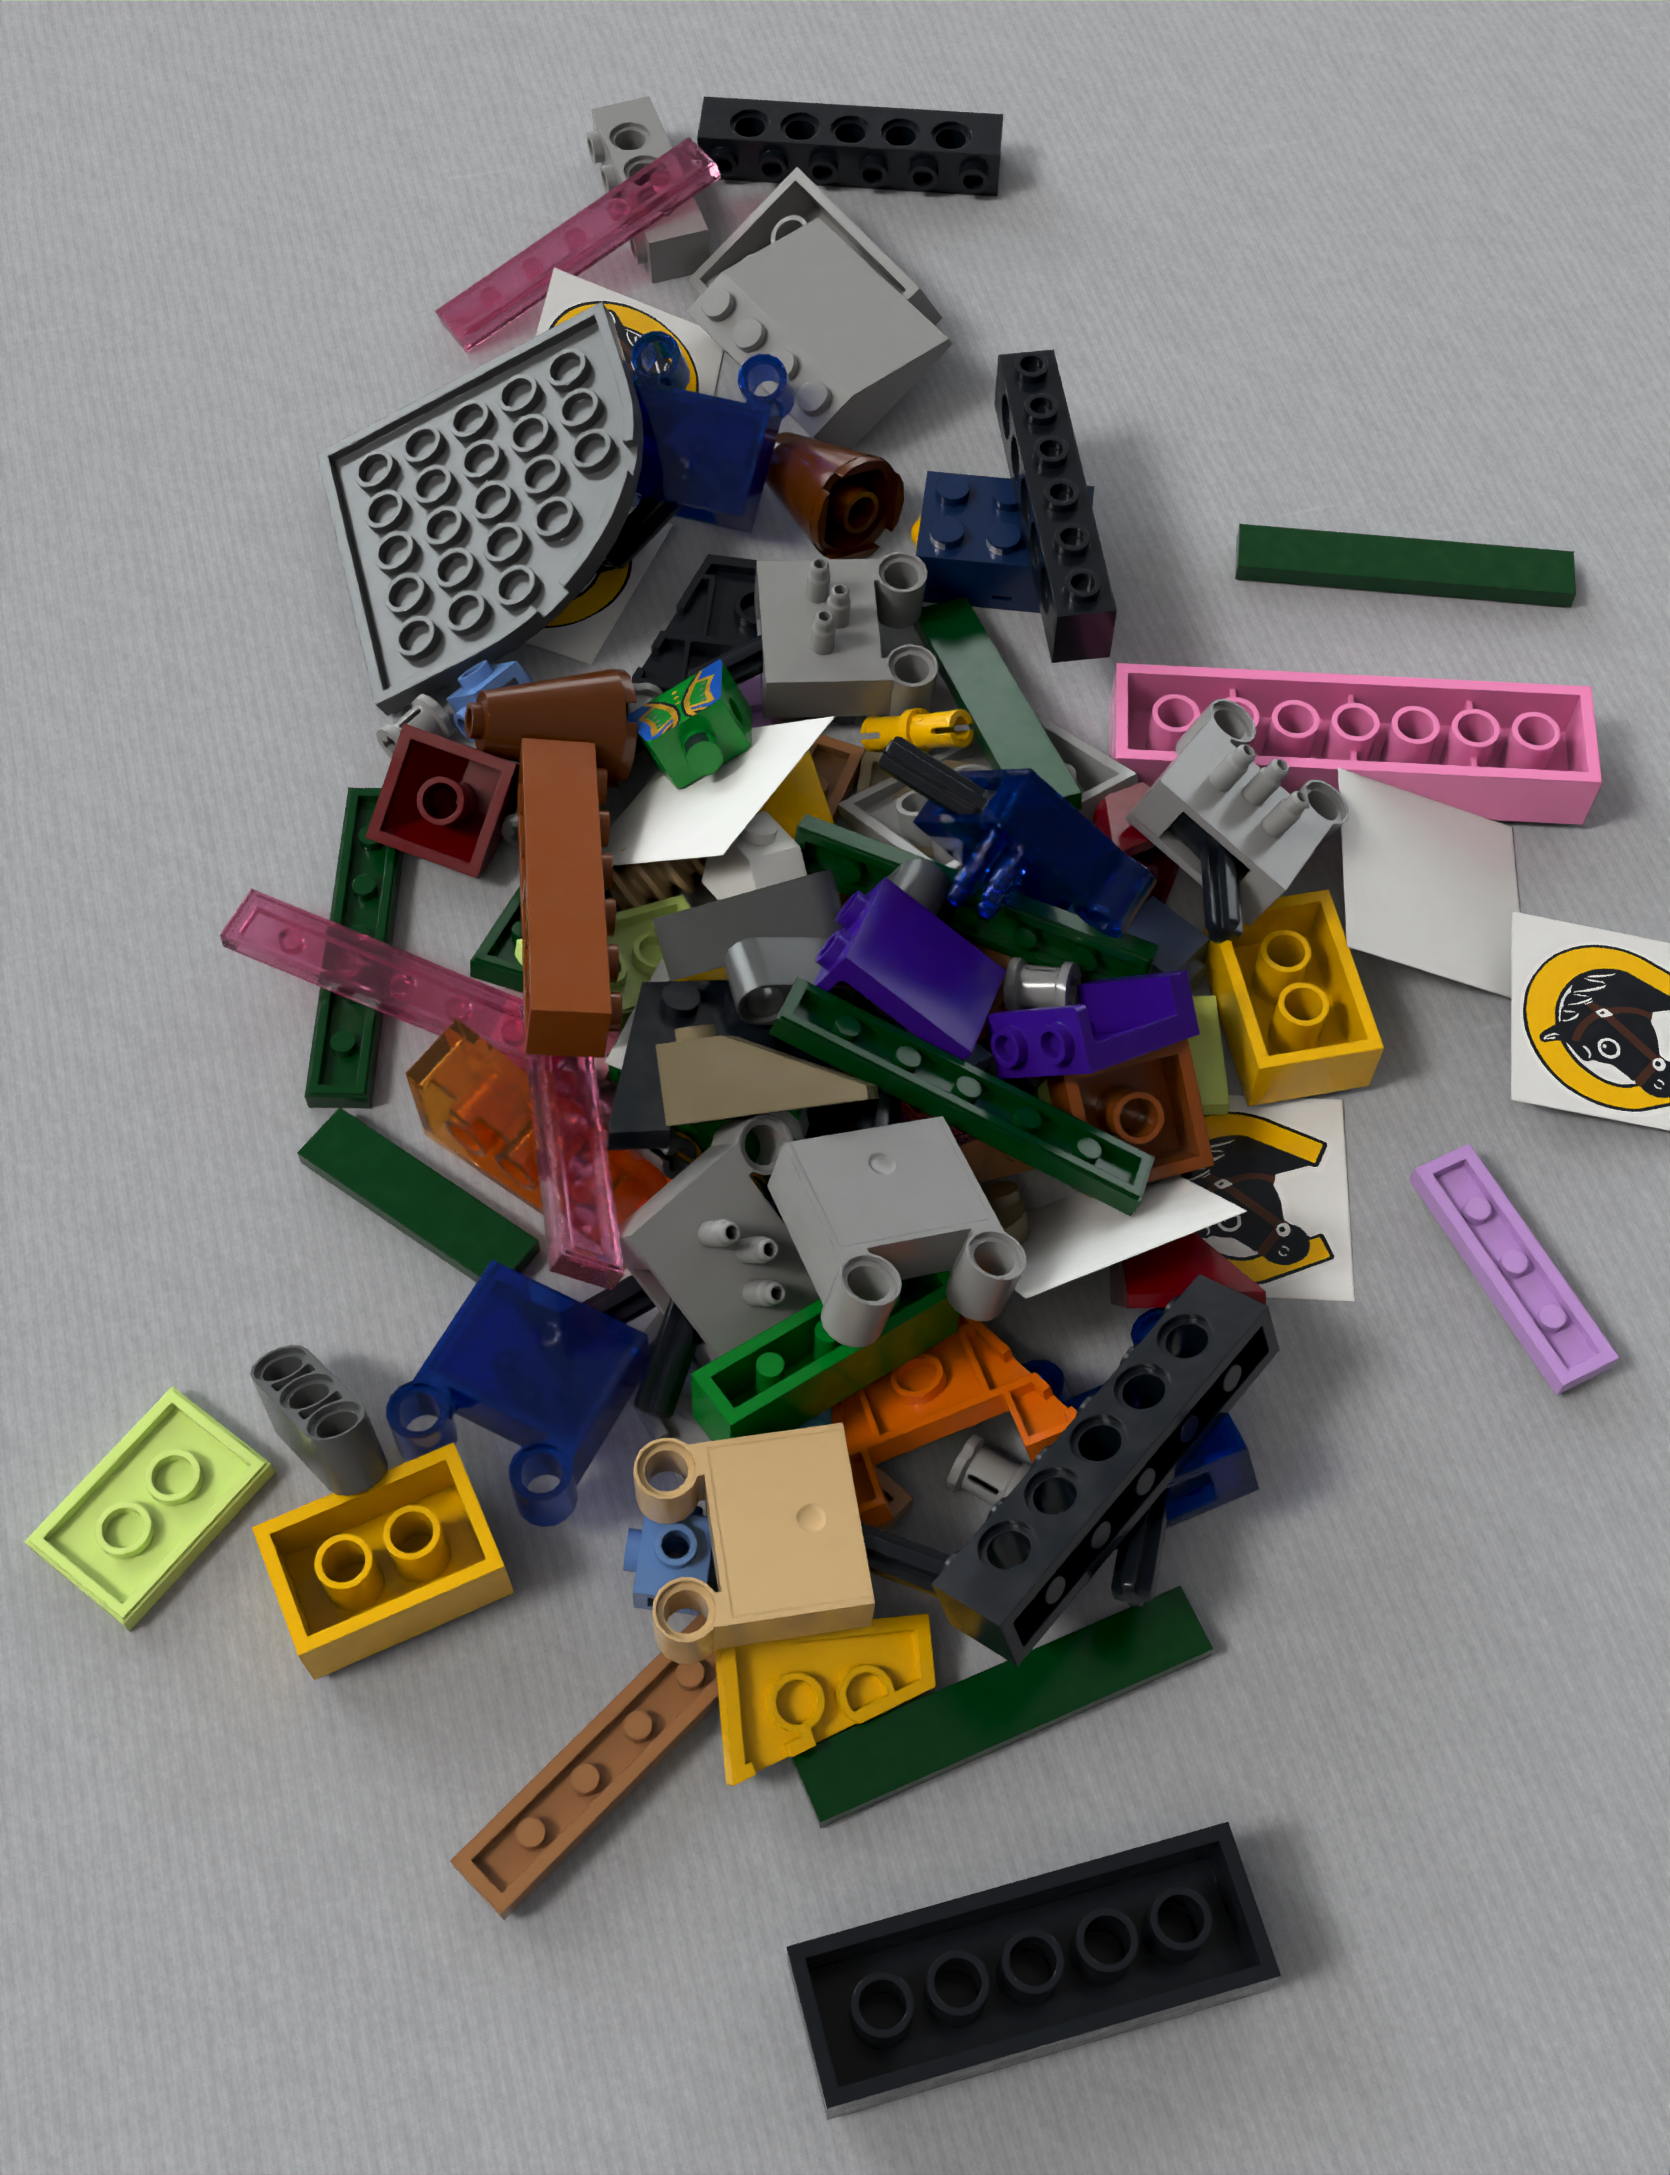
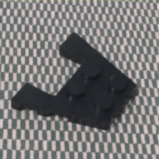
(708, 621)
(662, 1007)

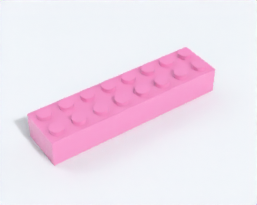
(1461, 742)

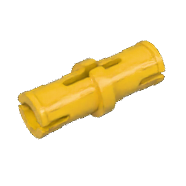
(919, 728)

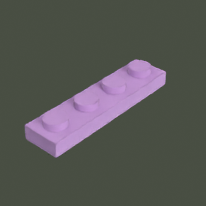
(1513, 1269)

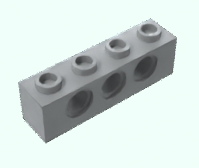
(624, 142)

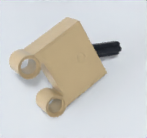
(780, 1537)

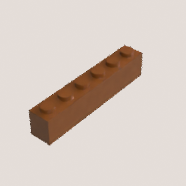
(564, 901)

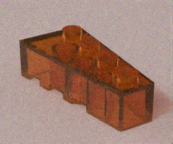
(482, 1113)

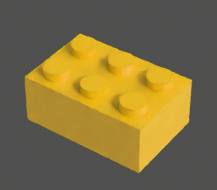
(1294, 1003)
(382, 1562)

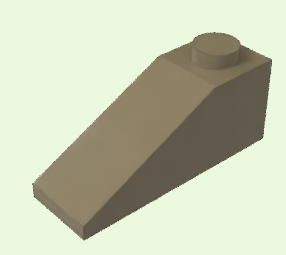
(733, 1077)

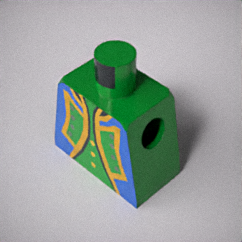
(695, 725)

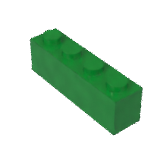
(802, 1371)

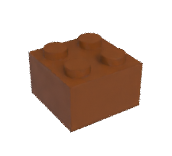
(1146, 1104)

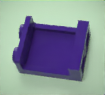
(911, 967)
(1109, 1026)

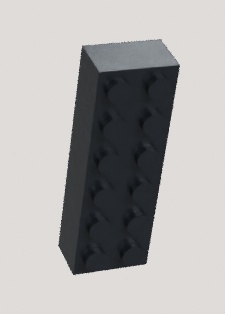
(1029, 1969)

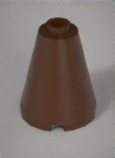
(835, 494)
(564, 709)

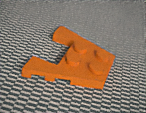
(939, 1394)

